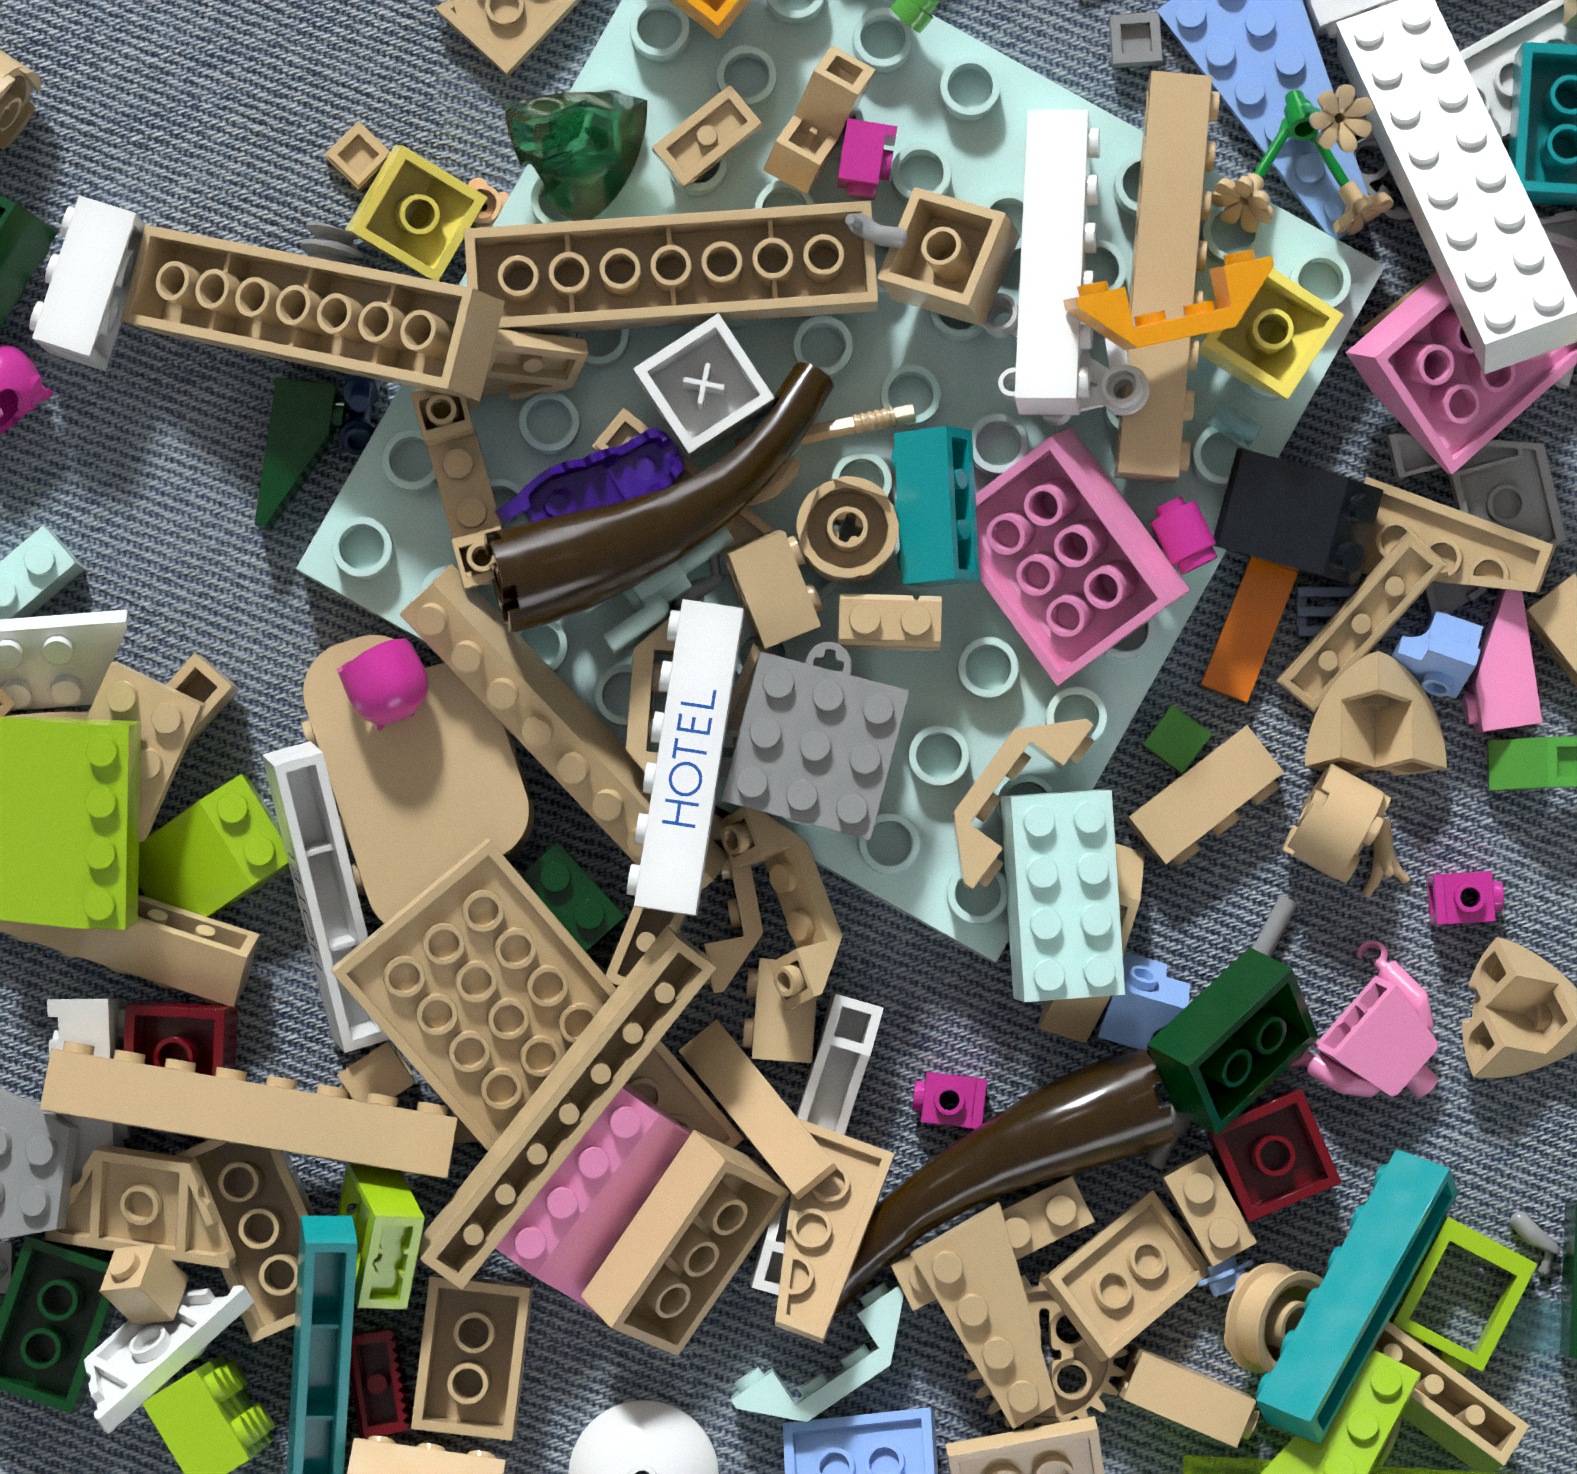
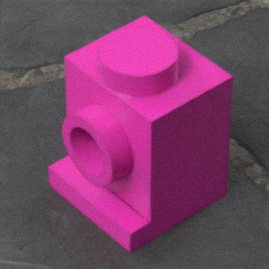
(864, 158)
(1445, 901)
(970, 1106)

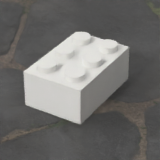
(88, 283)

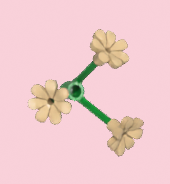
(1339, 122)

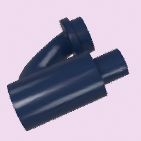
(361, 395)

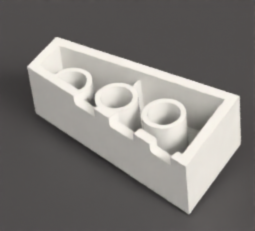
(100, 1025)

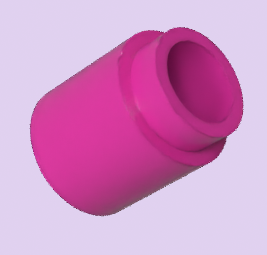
(1184, 535)

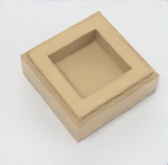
(358, 156)

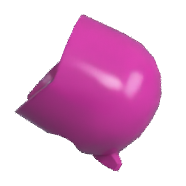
(19, 386)
(385, 682)

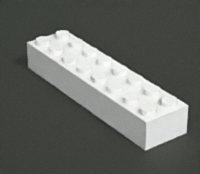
(1458, 183)

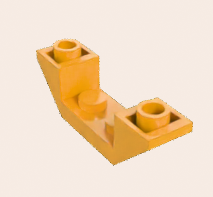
(1233, 291)

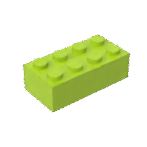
(210, 1419)

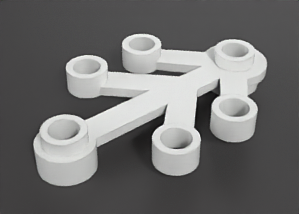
(1106, 380)

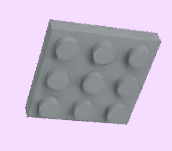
(815, 745)

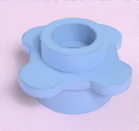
(1224, 1276)

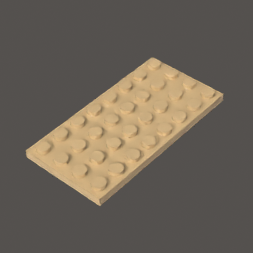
(493, 995)

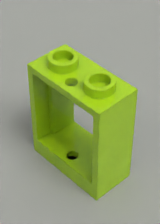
(387, 1234)
(1486, 1249)

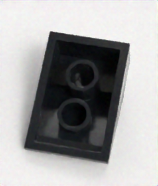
(1297, 517)

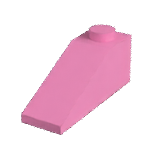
(1504, 680)

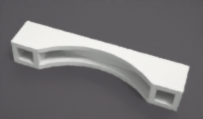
(827, 1102)

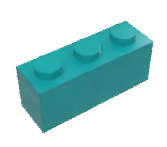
(936, 507)

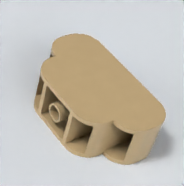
(419, 786)

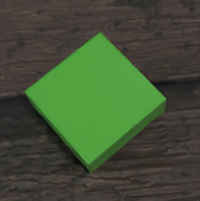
(1176, 739)

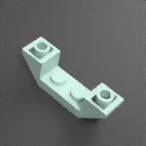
(769, 1395)

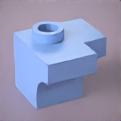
(1442, 654)
(1148, 1003)

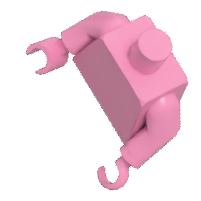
(1378, 1038)

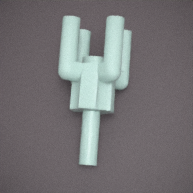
(653, 596)

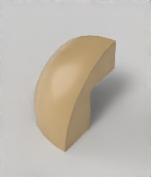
(1376, 721)
(1519, 1014)

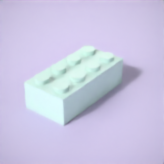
(1062, 895)

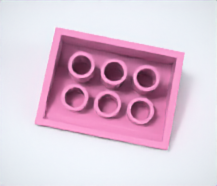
(1434, 384)
(1069, 556)
(595, 1193)

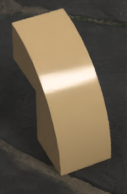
(819, 119)

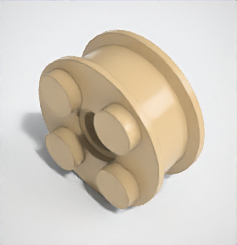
(1263, 1311)

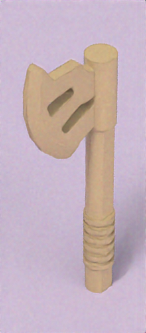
(832, 429)

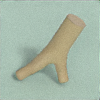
(1384, 860)

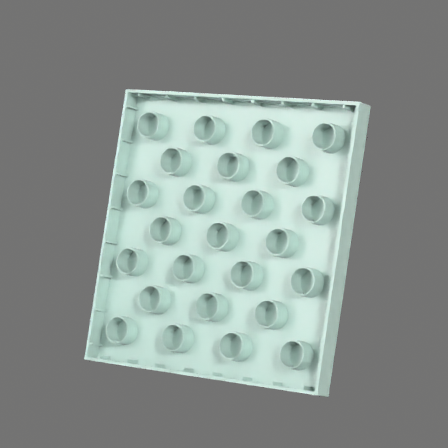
(958, 136)

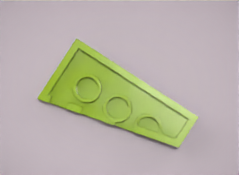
(1360, 1425)

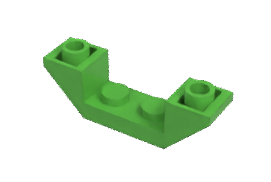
(1532, 763)

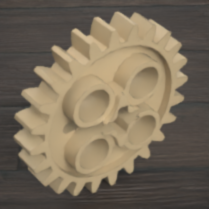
(1070, 1353)

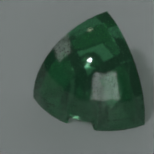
(579, 146)

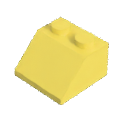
(416, 213)
(1274, 337)

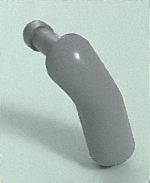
(878, 234)
(704, 585)
(1536, 1237)

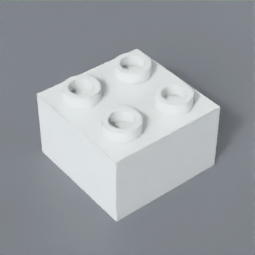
(704, 387)

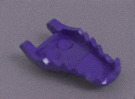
(599, 479)

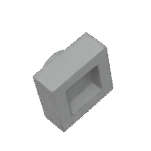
(1135, 40)

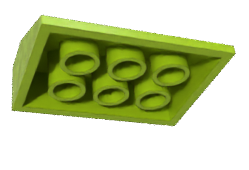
(69, 822)

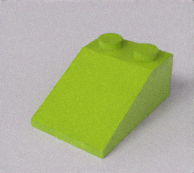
(213, 851)

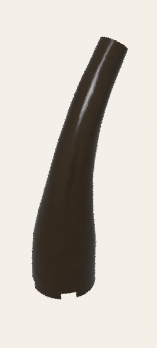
(599, 552)
(1056, 1131)

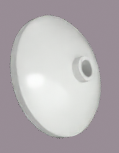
(643, 1438)

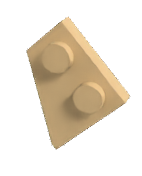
(532, 364)

